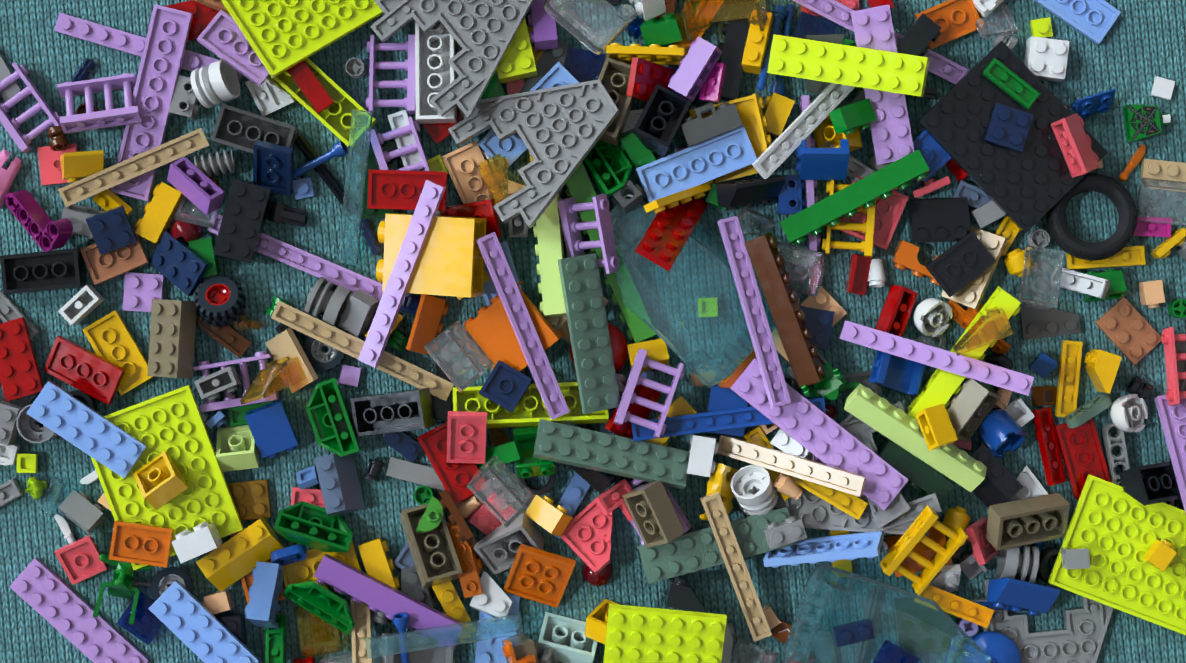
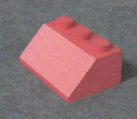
(1075, 145)

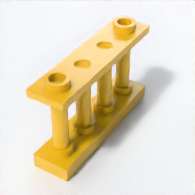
(866, 227)
(916, 534)

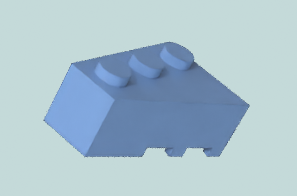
(265, 594)

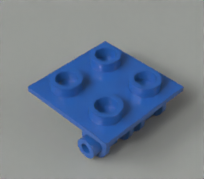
(1094, 104)

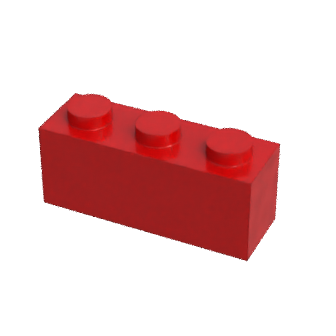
(896, 310)

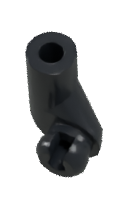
(999, 359)

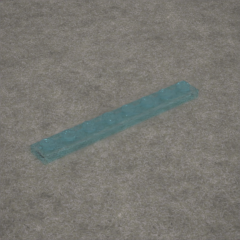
(355, 186)
(444, 636)

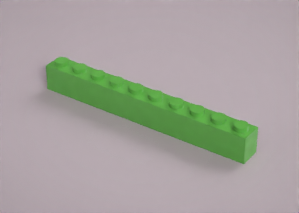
(581, 189)

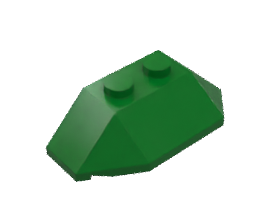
(608, 167)
(332, 419)
(311, 527)
(322, 602)

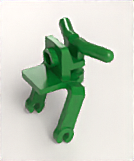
(830, 386)
(120, 584)

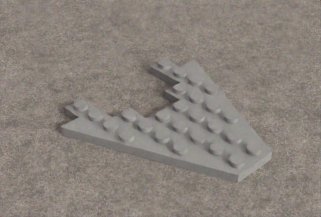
(478, 26)
(557, 129)
(822, 515)
(1075, 644)

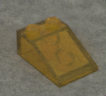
(495, 176)
(986, 330)
(274, 378)
(316, 635)

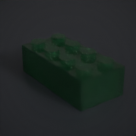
(918, 473)

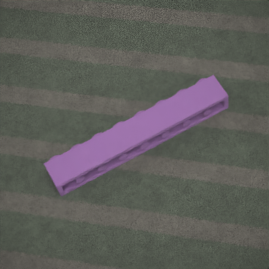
(378, 594)

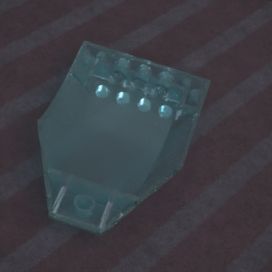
(691, 304)
(900, 616)

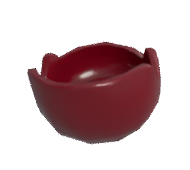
(186, 230)
(600, 579)

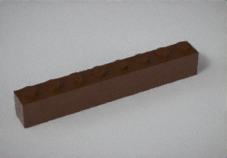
(785, 310)

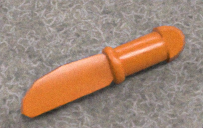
(1136, 158)

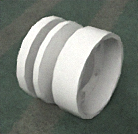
(215, 83)
(754, 490)

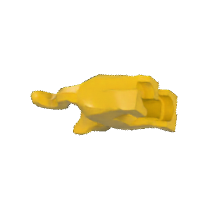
(720, 482)

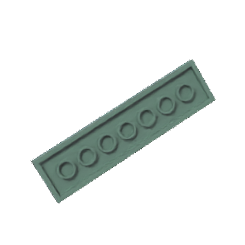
(589, 333)
(611, 454)
(700, 550)

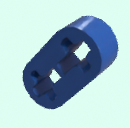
(289, 555)

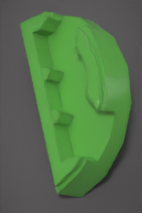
(432, 517)

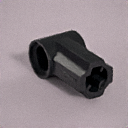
(283, 214)

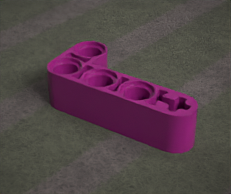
(45, 232)

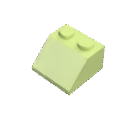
(236, 449)

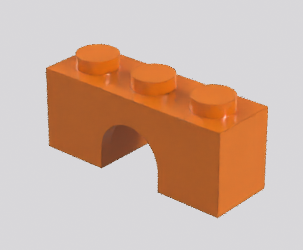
(906, 258)

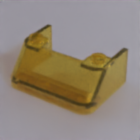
(701, 13)

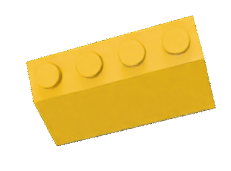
(240, 554)

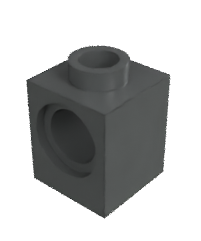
(628, 205)

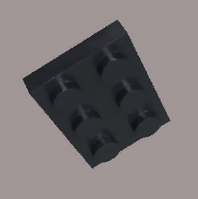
(960, 264)

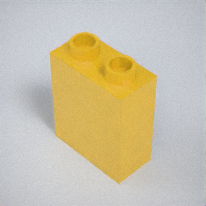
(448, 261)

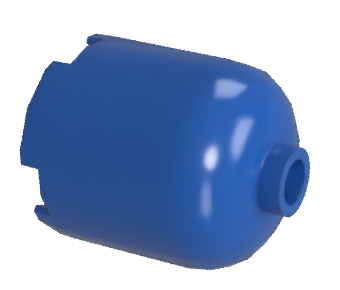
(1001, 432)

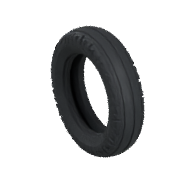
(1098, 250)

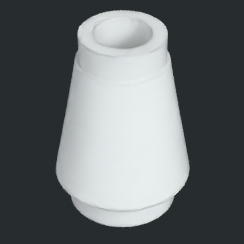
(876, 274)

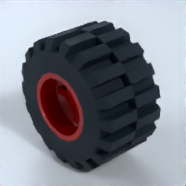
(220, 300)

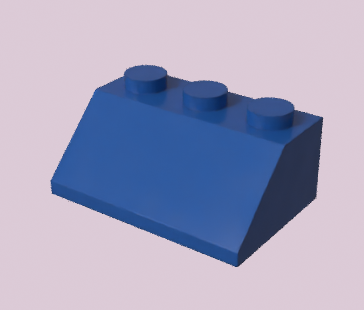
(1021, 596)

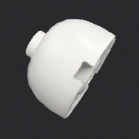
(932, 317)
(1129, 413)

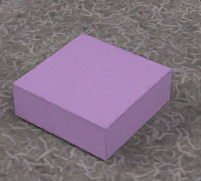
(350, 375)

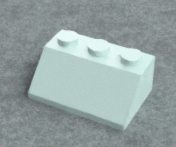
(566, 639)

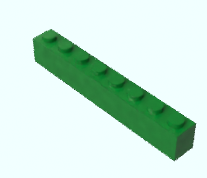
(854, 197)

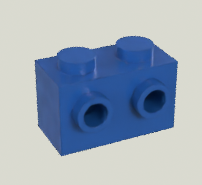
(790, 197)

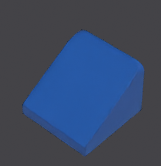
(1043, 365)

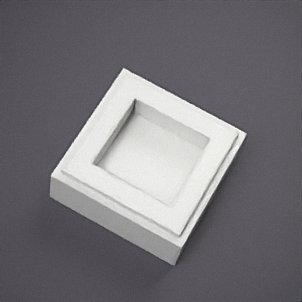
(1162, 88)

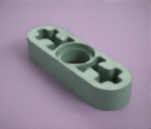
(1088, 410)

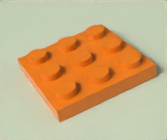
(539, 575)

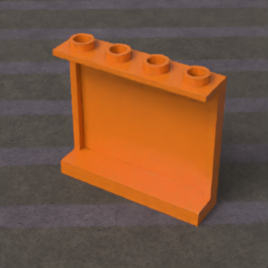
(496, 336)

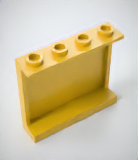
(755, 125)

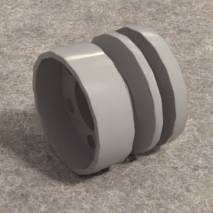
(327, 301)
(31, 429)
(1018, 562)

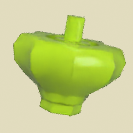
(35, 487)

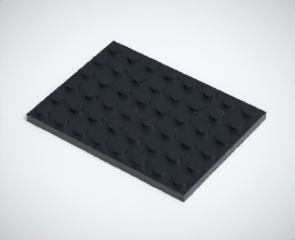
(1017, 182)

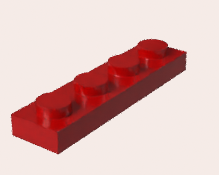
(1049, 446)

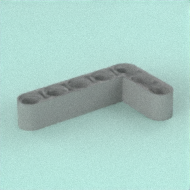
(1121, 458)

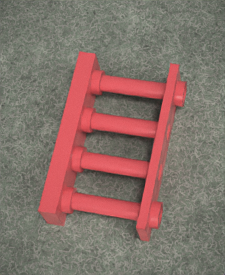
(1168, 338)

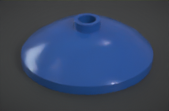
(998, 647)

